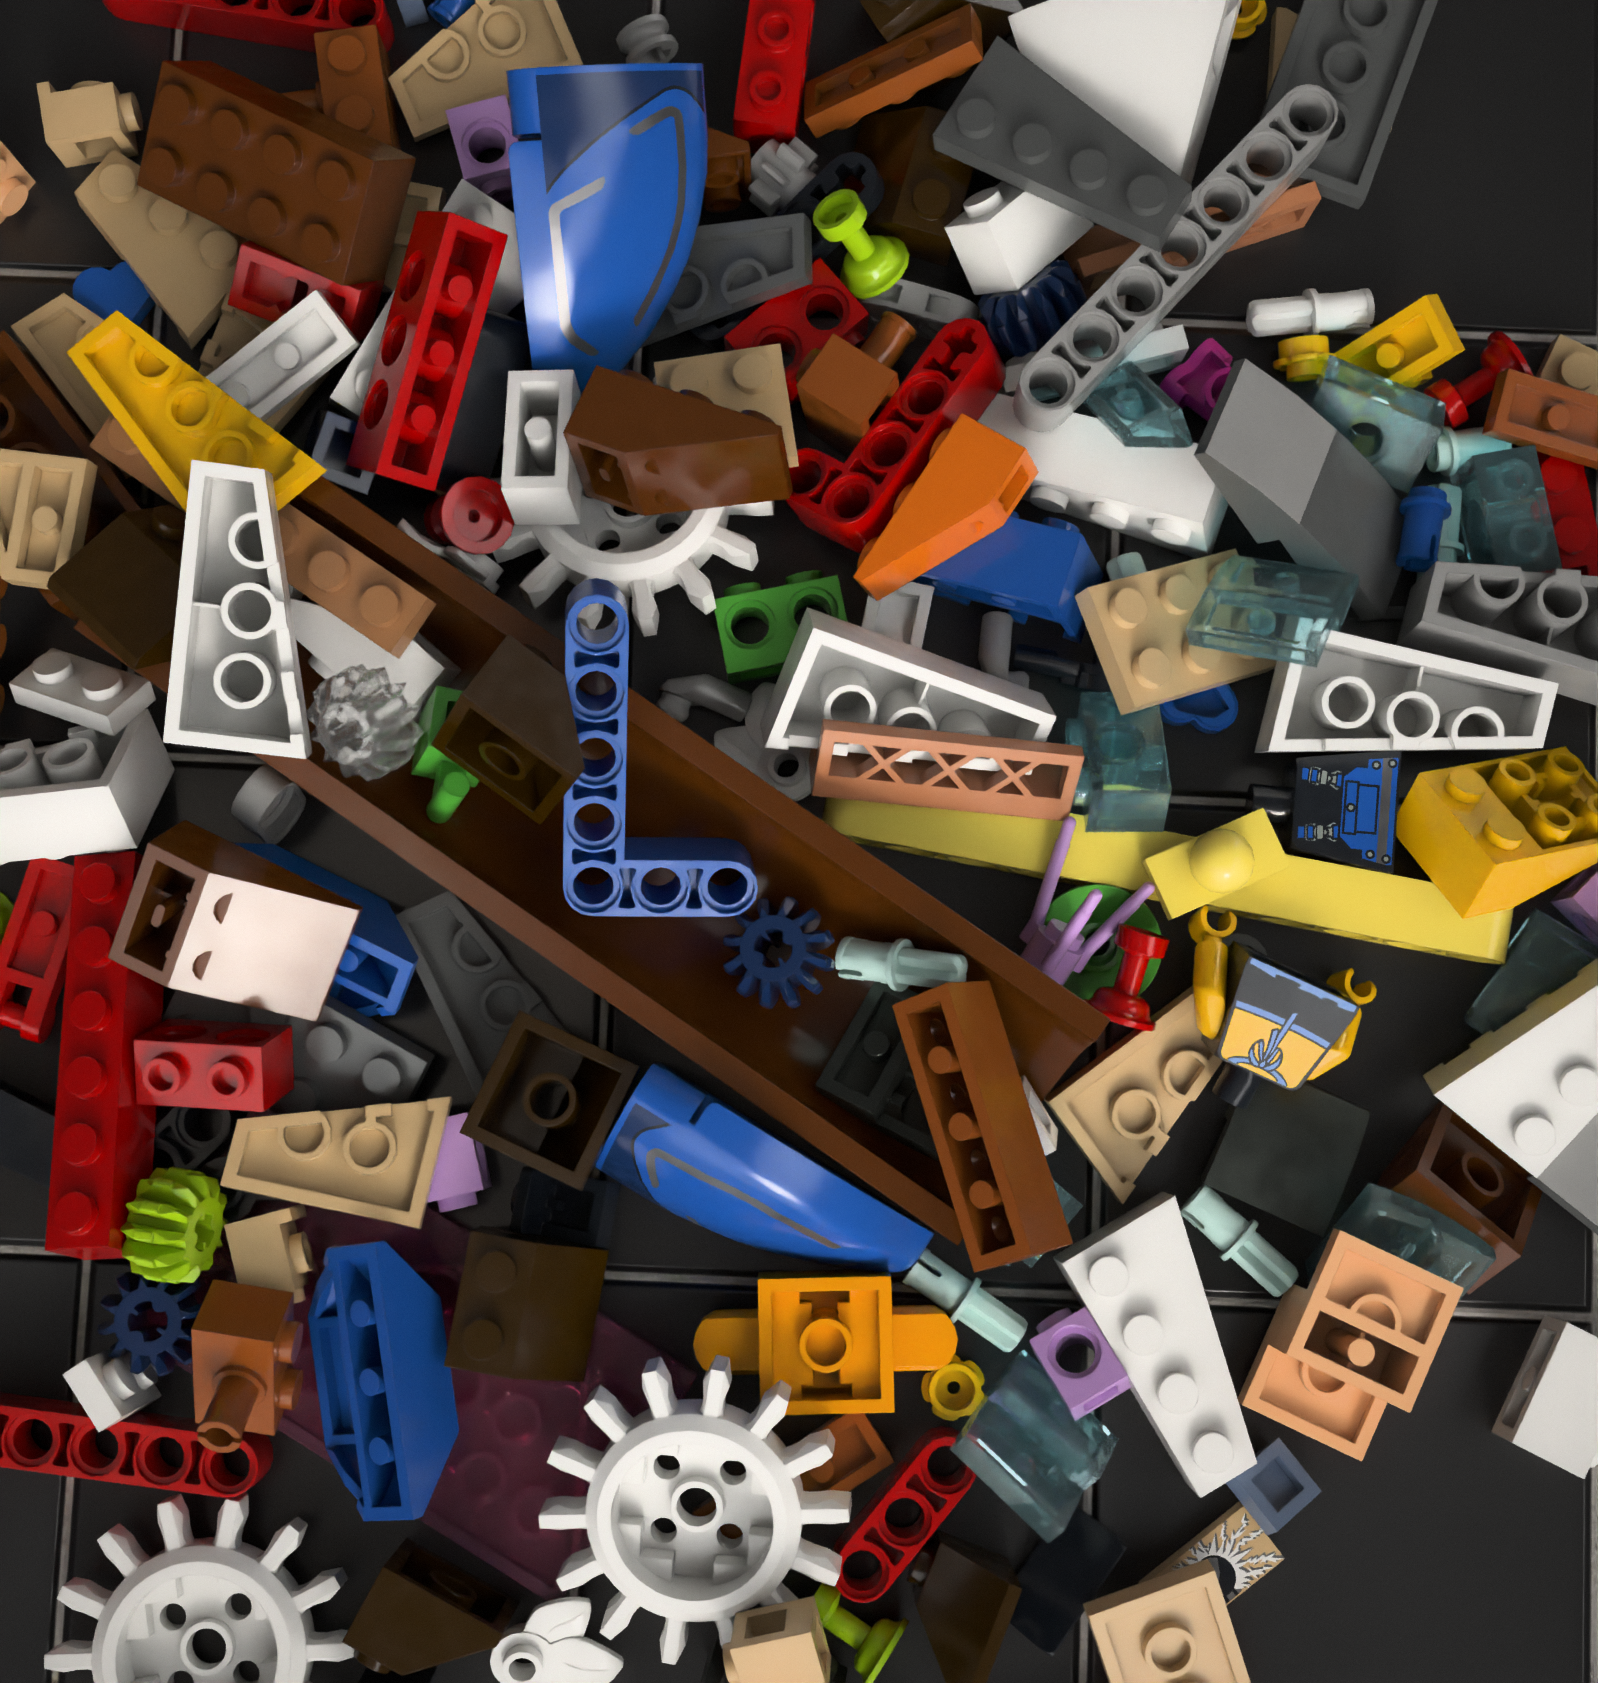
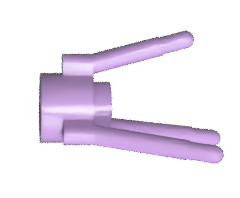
(1059, 946)

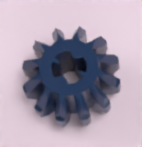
(1035, 313)
(759, 971)
(147, 1341)

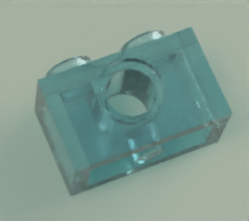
(1406, 418)
(1507, 511)
(1124, 766)

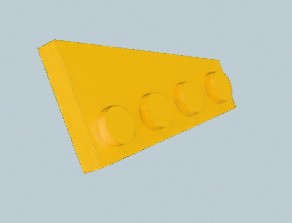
(181, 414)

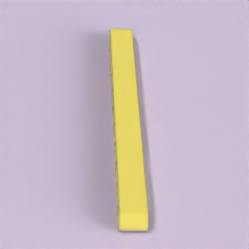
(1304, 896)

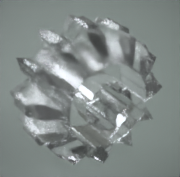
(364, 722)

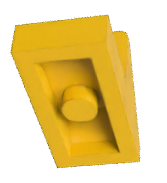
(1407, 343)

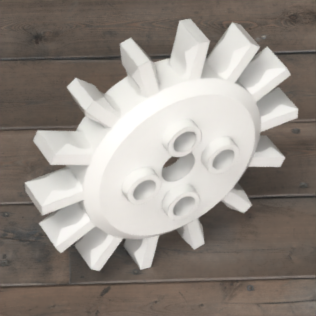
(642, 561)
(695, 1569)
(201, 1574)

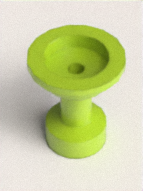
(871, 261)
(872, 1643)

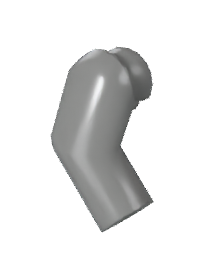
(996, 648)
(704, 691)

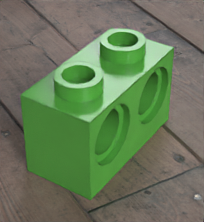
(777, 610)

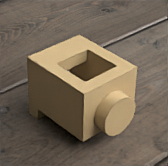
(89, 121)
(271, 1252)
(778, 1645)

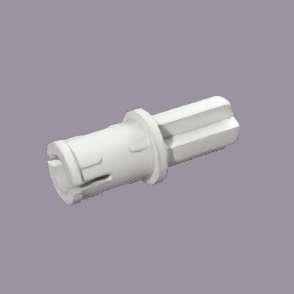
(1311, 313)

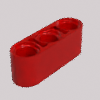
(899, 1545)

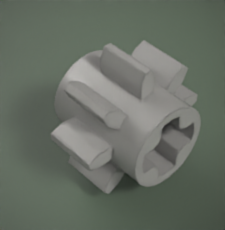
(780, 174)

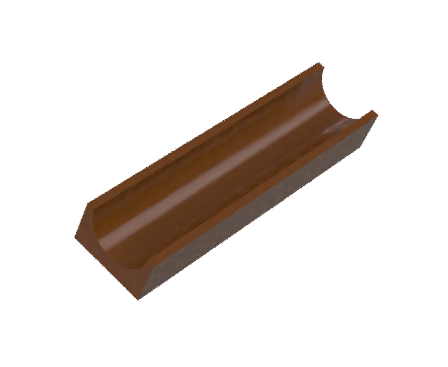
(672, 968)

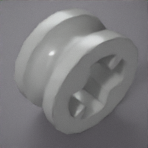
(647, 40)

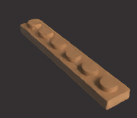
(315, 560)

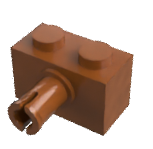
(354, 83)
(850, 386)
(244, 1362)

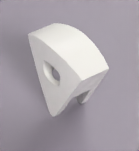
(1137, 64)

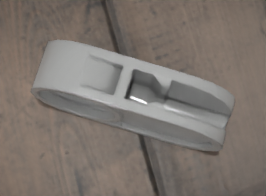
(921, 306)
(268, 804)

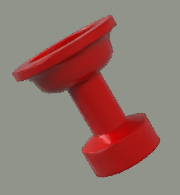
(1495, 358)
(470, 516)
(1122, 1000)

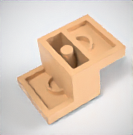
(1350, 1344)

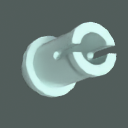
(1457, 446)

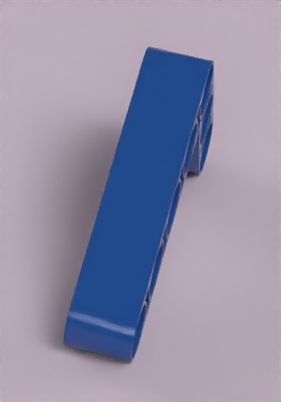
(604, 783)

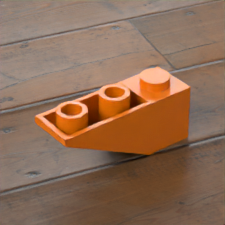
(956, 501)

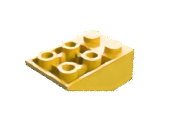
(1502, 827)

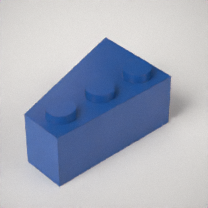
(1023, 570)

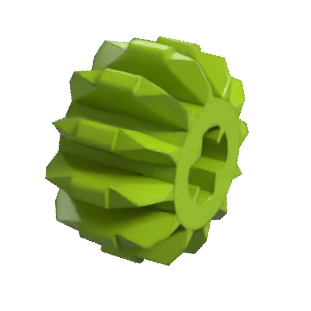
(174, 1225)

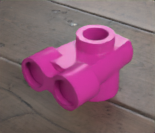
(1199, 379)

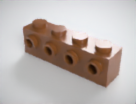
(981, 1124)

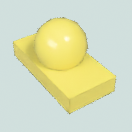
(1216, 863)

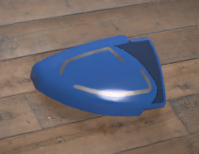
(604, 203)
(749, 1182)

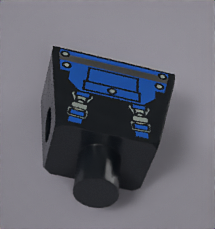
(1336, 808)

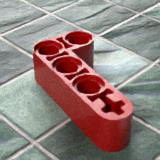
(951, 377)

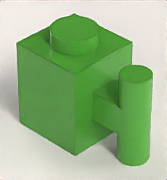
(450, 780)

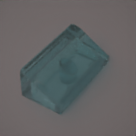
(1138, 410)

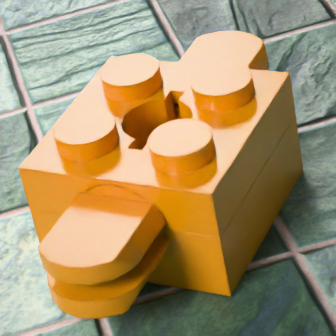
(828, 1339)

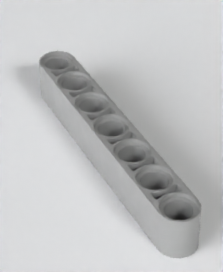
(1196, 236)

